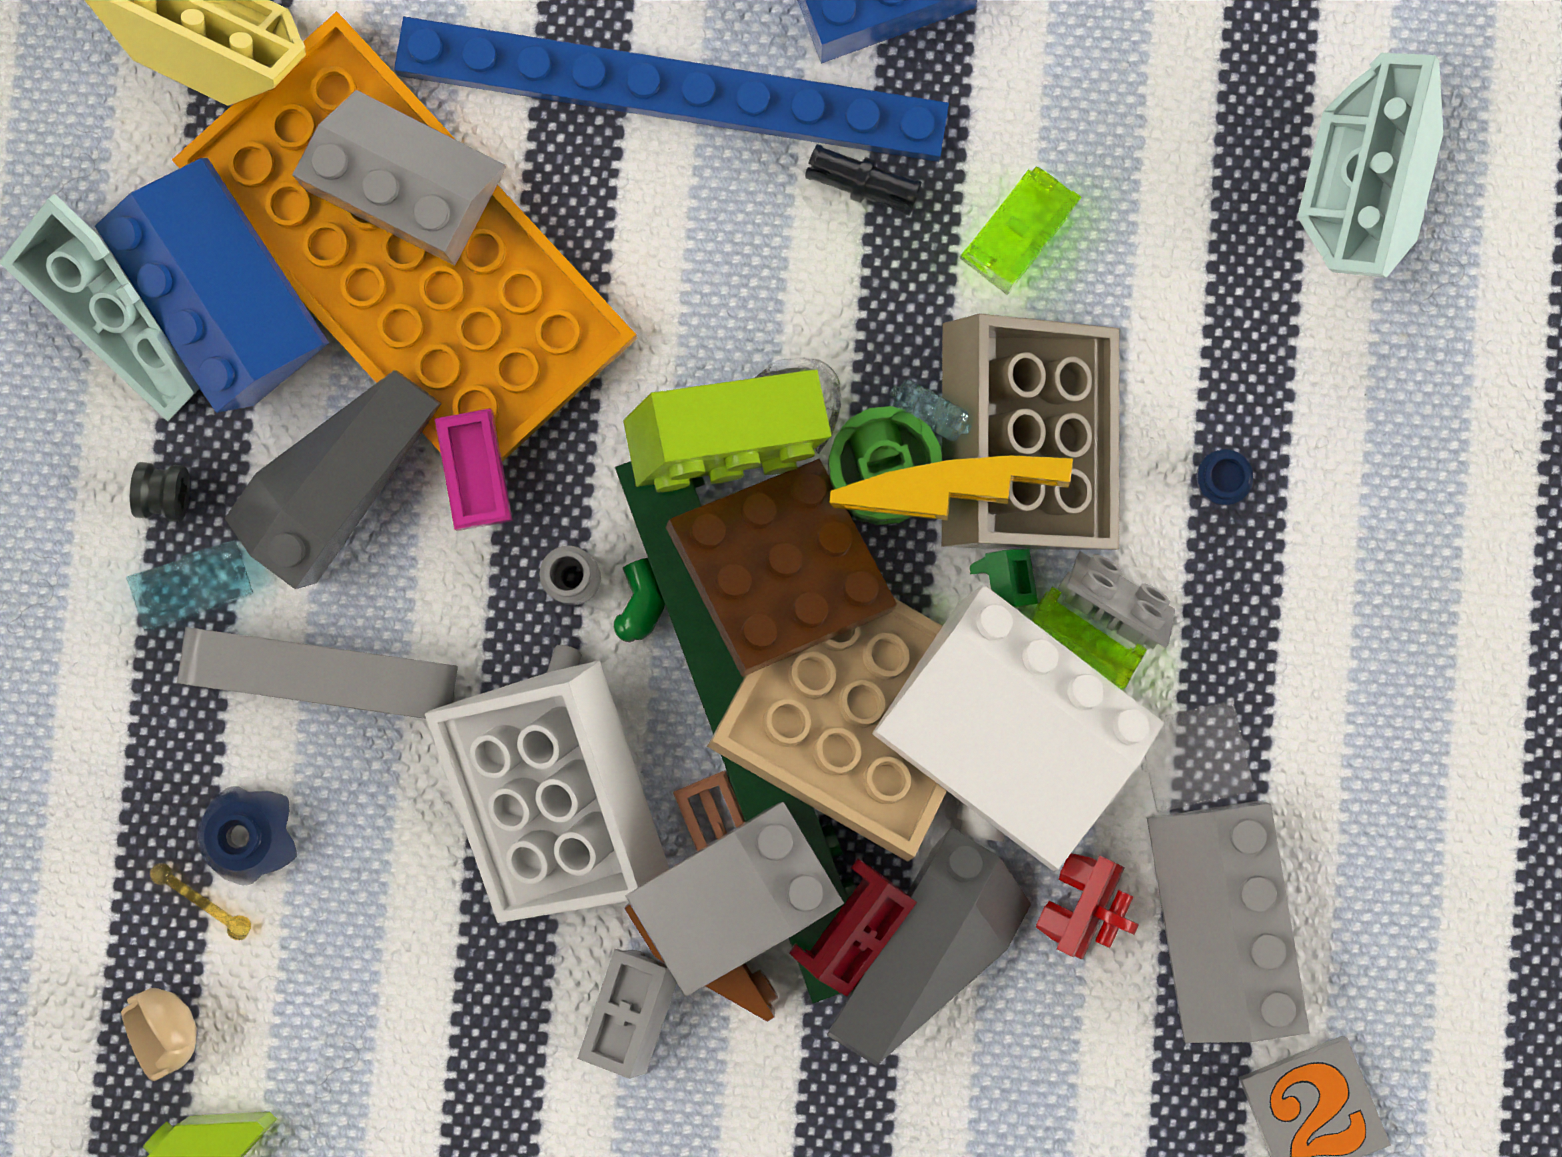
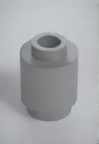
(557, 563)

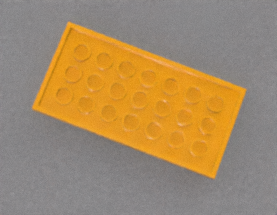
(494, 332)

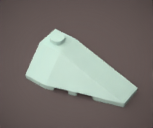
(90, 294)

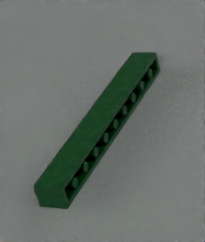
(718, 681)

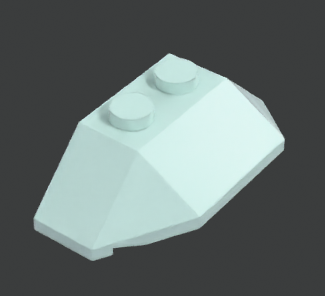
(1375, 165)

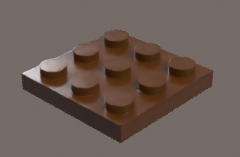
(780, 567)

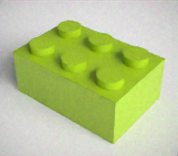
(726, 429)

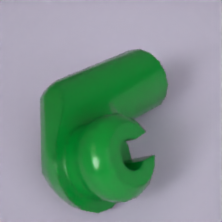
(644, 606)

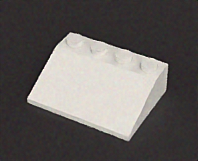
(1017, 727)
(548, 793)

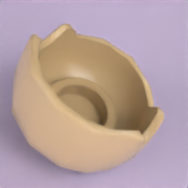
(159, 1031)

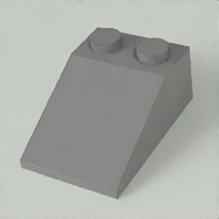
(734, 899)

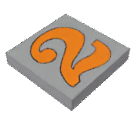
(1315, 1104)

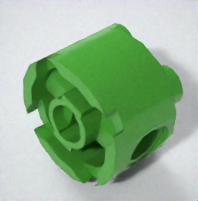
(880, 443)

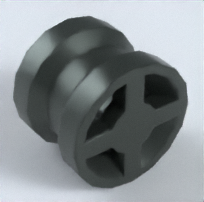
(159, 491)

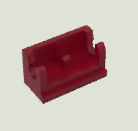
(856, 931)

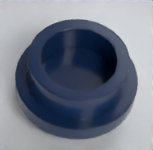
(1224, 477)

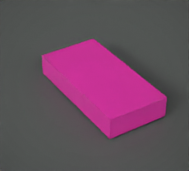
(473, 469)

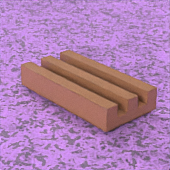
(702, 788)

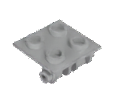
(1141, 609)

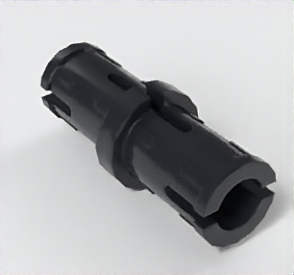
(863, 179)

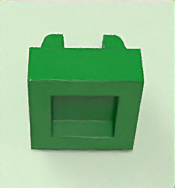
(1009, 575)

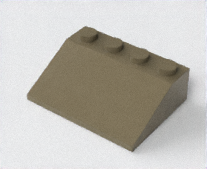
(1036, 394)

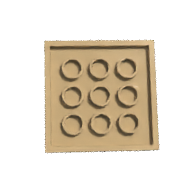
(813, 722)

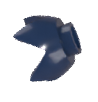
(269, 842)

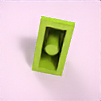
(210, 1135)

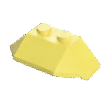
(208, 45)

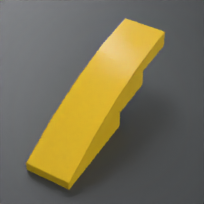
(928, 488)

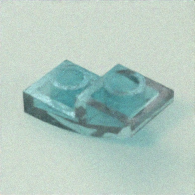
(190, 585)

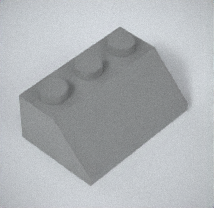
(399, 175)

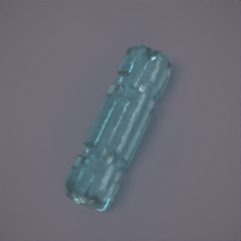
(937, 412)

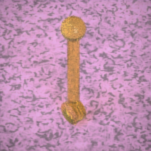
(237, 926)

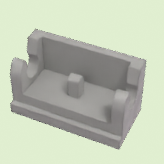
(628, 1014)

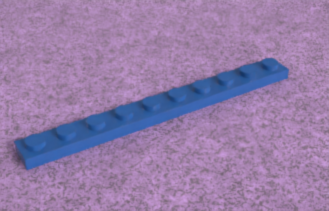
(671, 89)

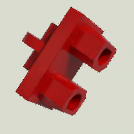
(1077, 928)

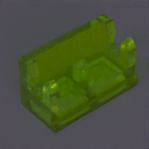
(1020, 229)
(1087, 641)

